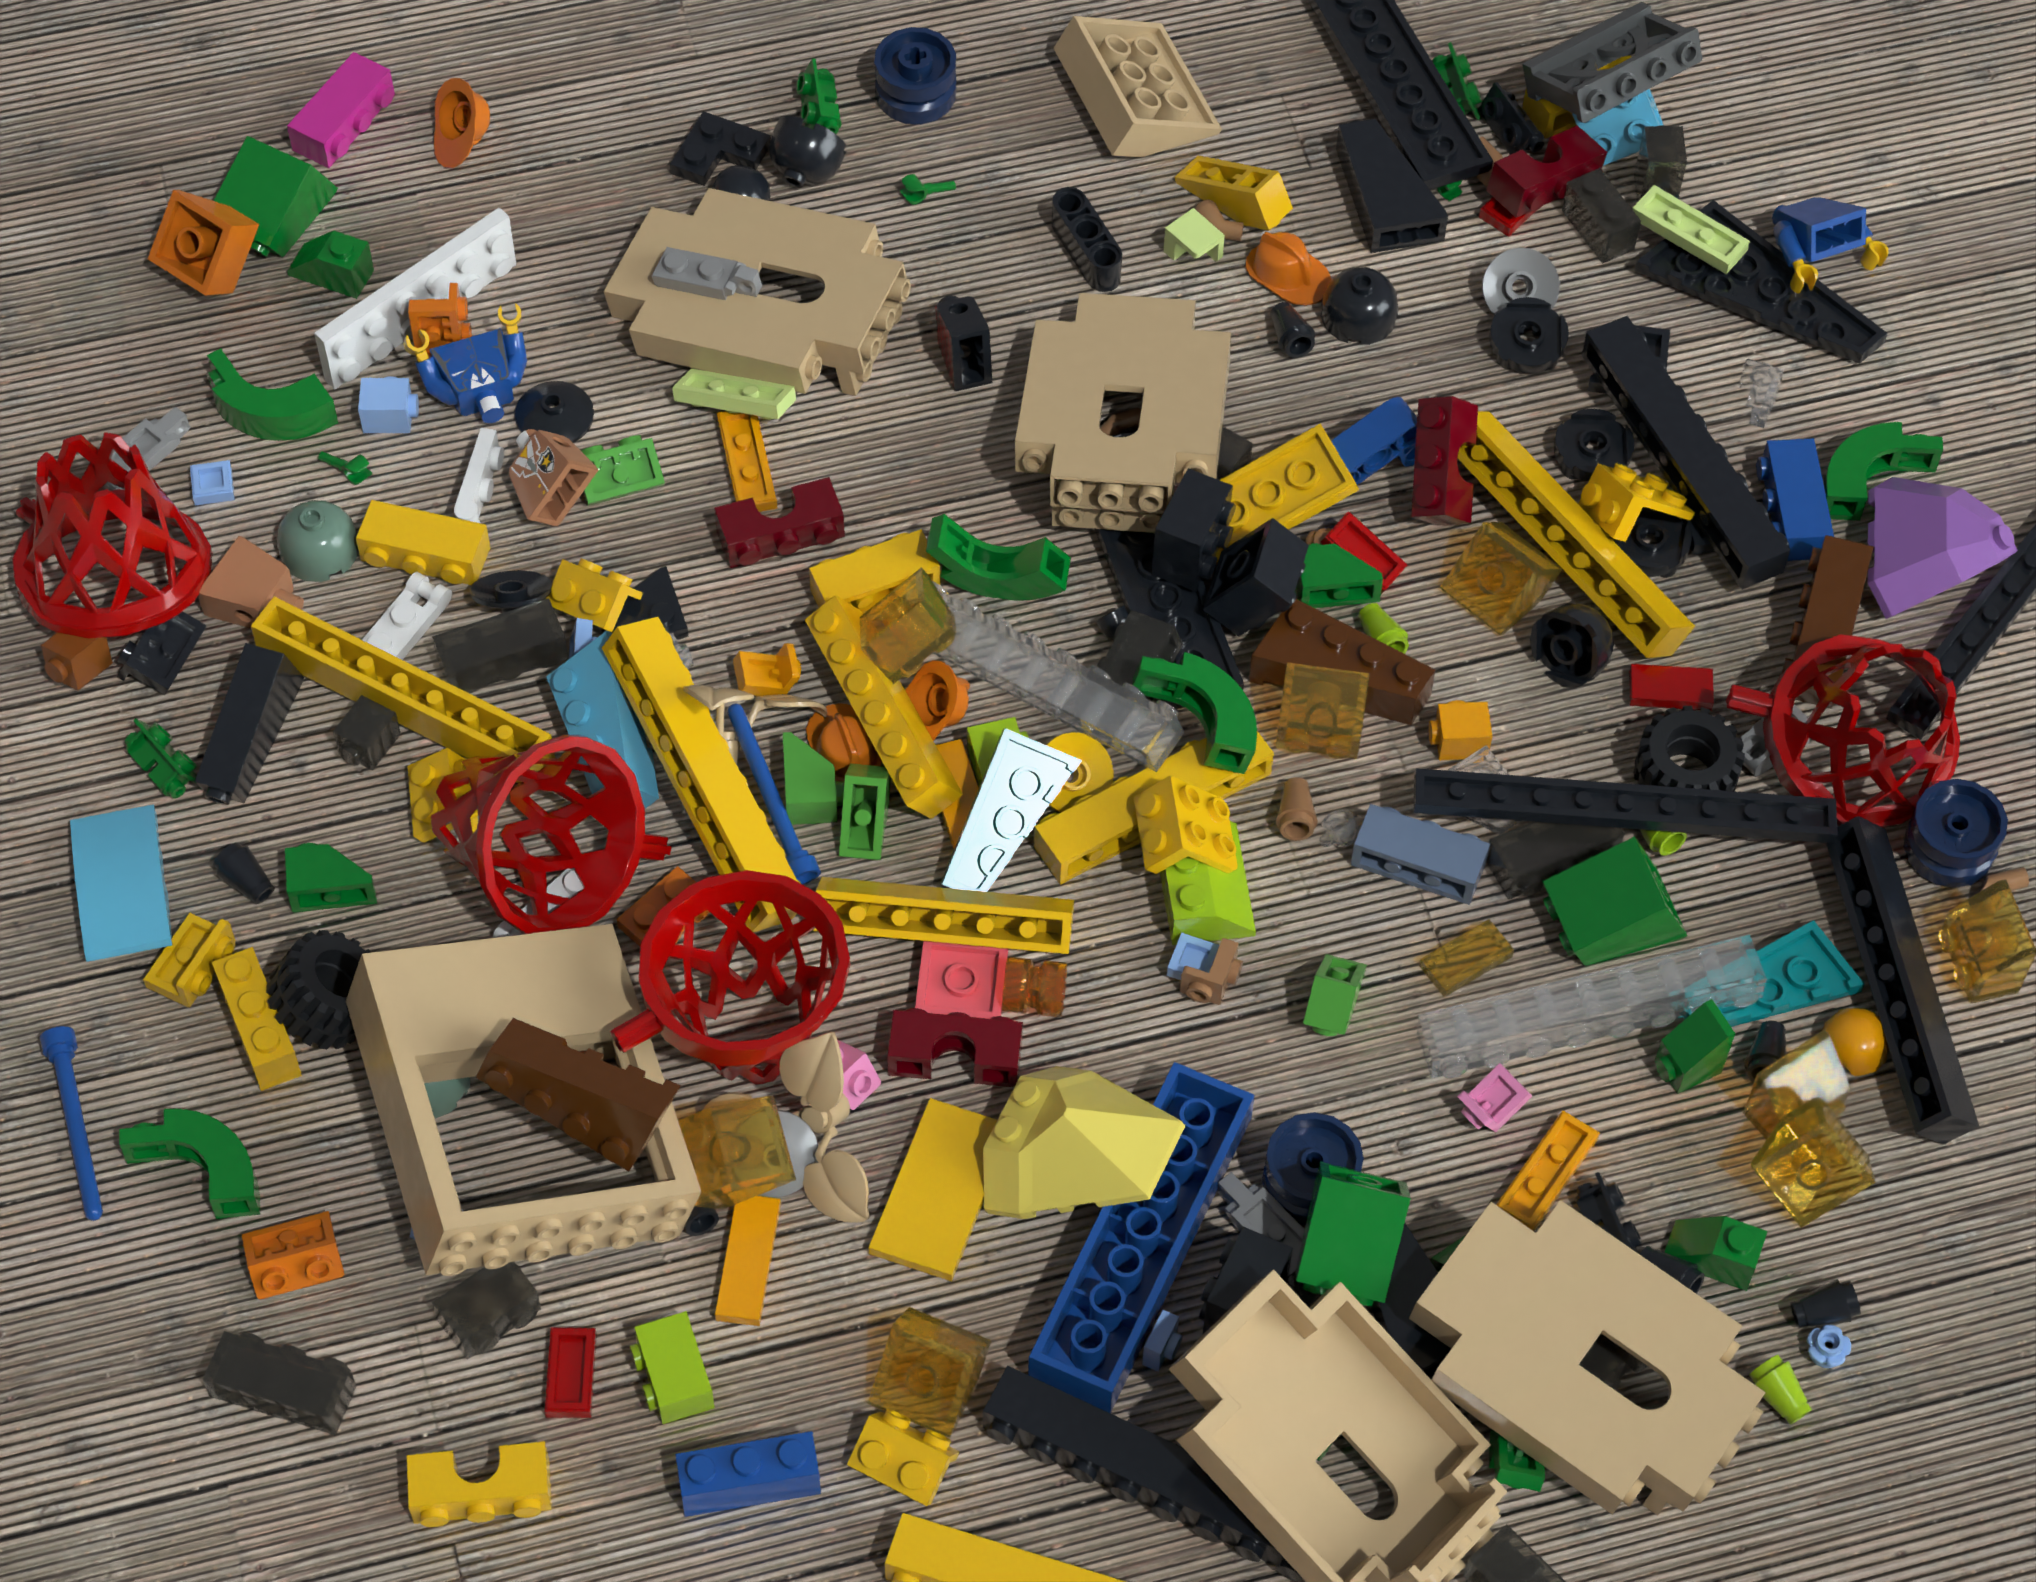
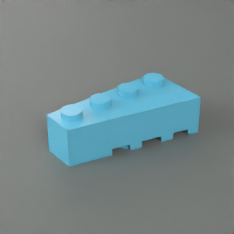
(599, 709)

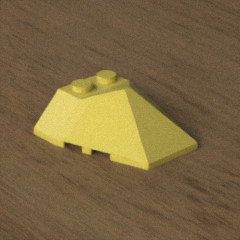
(1073, 1143)

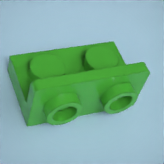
(623, 470)

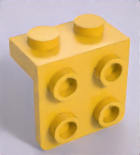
(1618, 495)
(1184, 822)

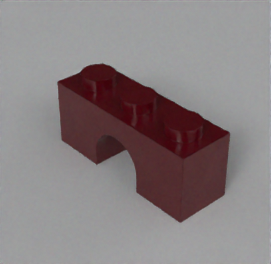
(1527, 184)
(1438, 488)
(752, 536)
(922, 1037)

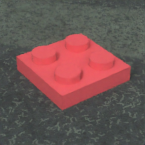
(961, 979)

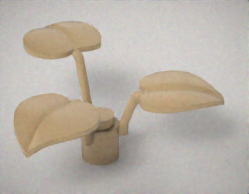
(716, 698)
(815, 1072)

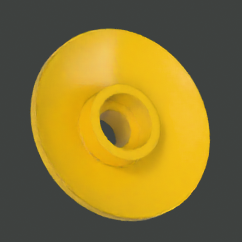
(1092, 774)

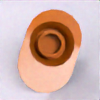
(459, 121)
(1288, 269)
(938, 696)
(841, 739)

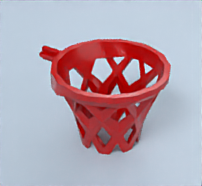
(76, 505)
(1787, 736)
(601, 872)
(659, 944)

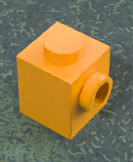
(1460, 729)

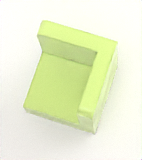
(1193, 235)

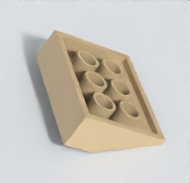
(1134, 85)

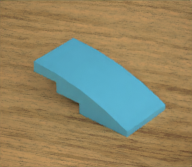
(120, 883)

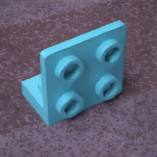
(1622, 127)

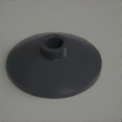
(570, 417)
(511, 589)

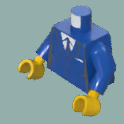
(1820, 230)
(474, 371)

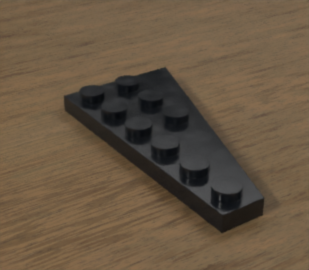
(1762, 291)

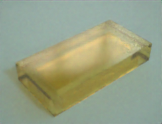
(1466, 958)

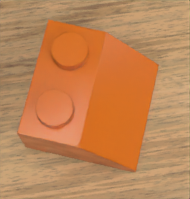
(203, 243)

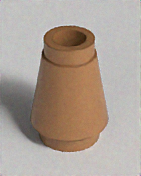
(1296, 811)

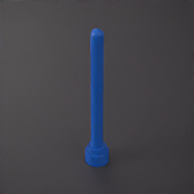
(802, 864)
(59, 1047)

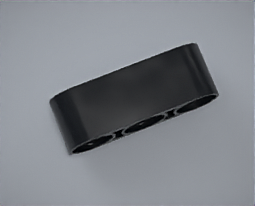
(1086, 239)

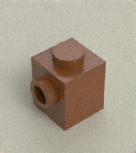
(75, 659)

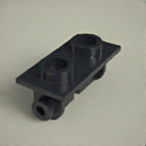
(1508, 121)
(1603, 1205)

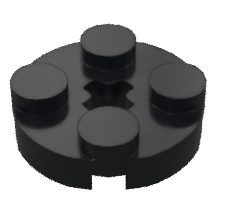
(1522, 355)
(1588, 425)
(1659, 558)

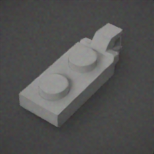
(705, 275)
(154, 439)
(1261, 1213)

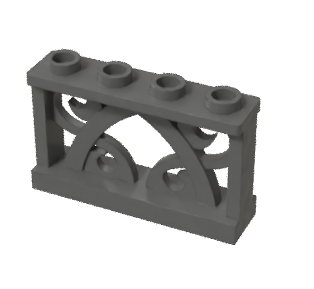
(1569, 71)

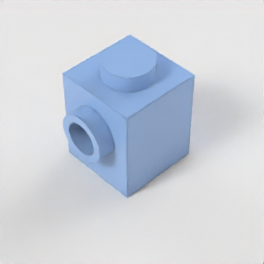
(387, 405)

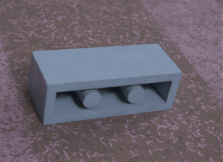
(1420, 853)

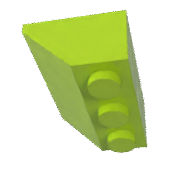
(1207, 900)

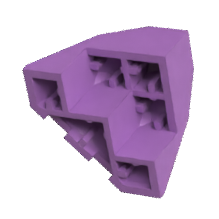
(1929, 541)

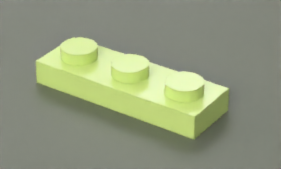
(1690, 229)
(734, 394)

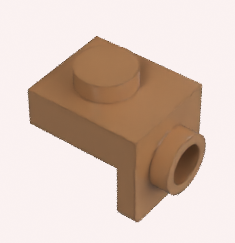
(1211, 986)

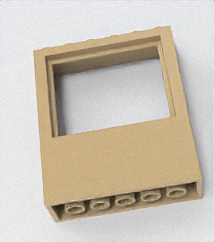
(435, 1018)

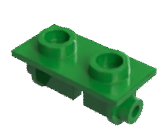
(1454, 71)
(816, 93)
(153, 746)

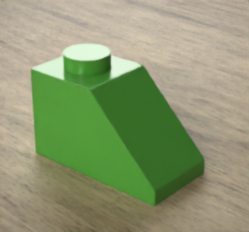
(809, 784)
(864, 811)
(1334, 995)

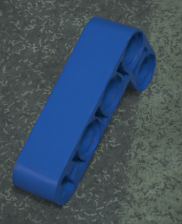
(1379, 439)

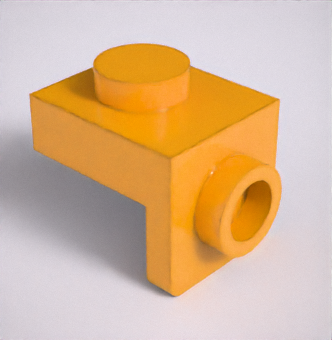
(767, 673)

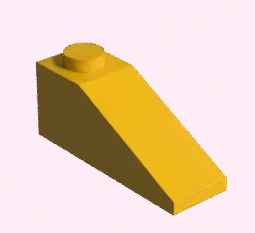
(1239, 190)

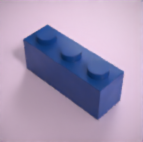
(1795, 494)
(748, 1474)

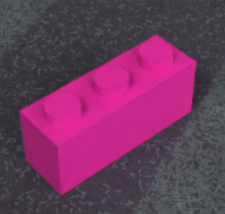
(341, 110)

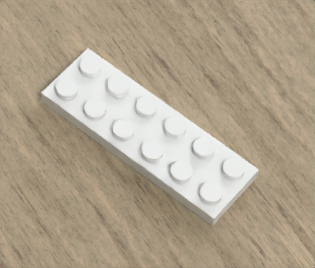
(382, 319)

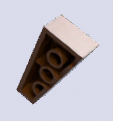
(1830, 600)
(1307, 636)
(577, 1091)

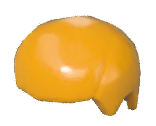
(1858, 1040)

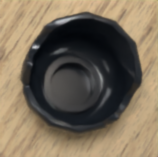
(743, 181)

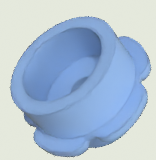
(1820, 1353)

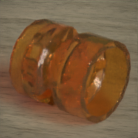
(1034, 987)

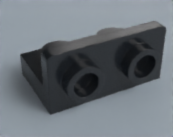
(161, 651)

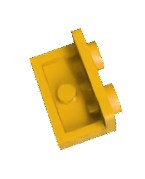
(591, 596)
(424, 780)
(186, 966)
(902, 1455)

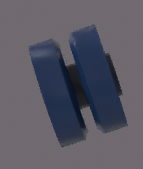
(915, 75)
(1955, 833)
(1296, 1154)

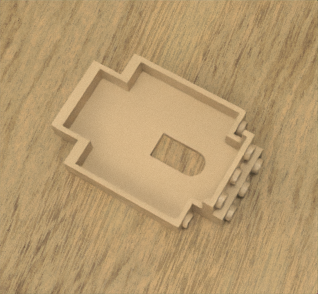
(763, 334)
(1132, 348)
(1524, 1316)
(1283, 1389)

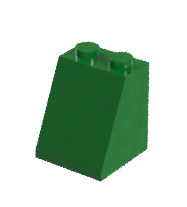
(275, 193)
(1612, 905)
(1352, 1232)

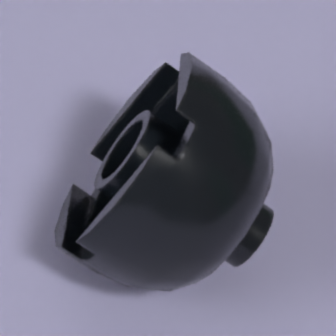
(805, 153)
(1360, 306)
(1572, 644)

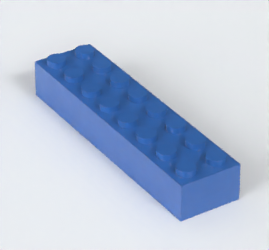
(1140, 1247)

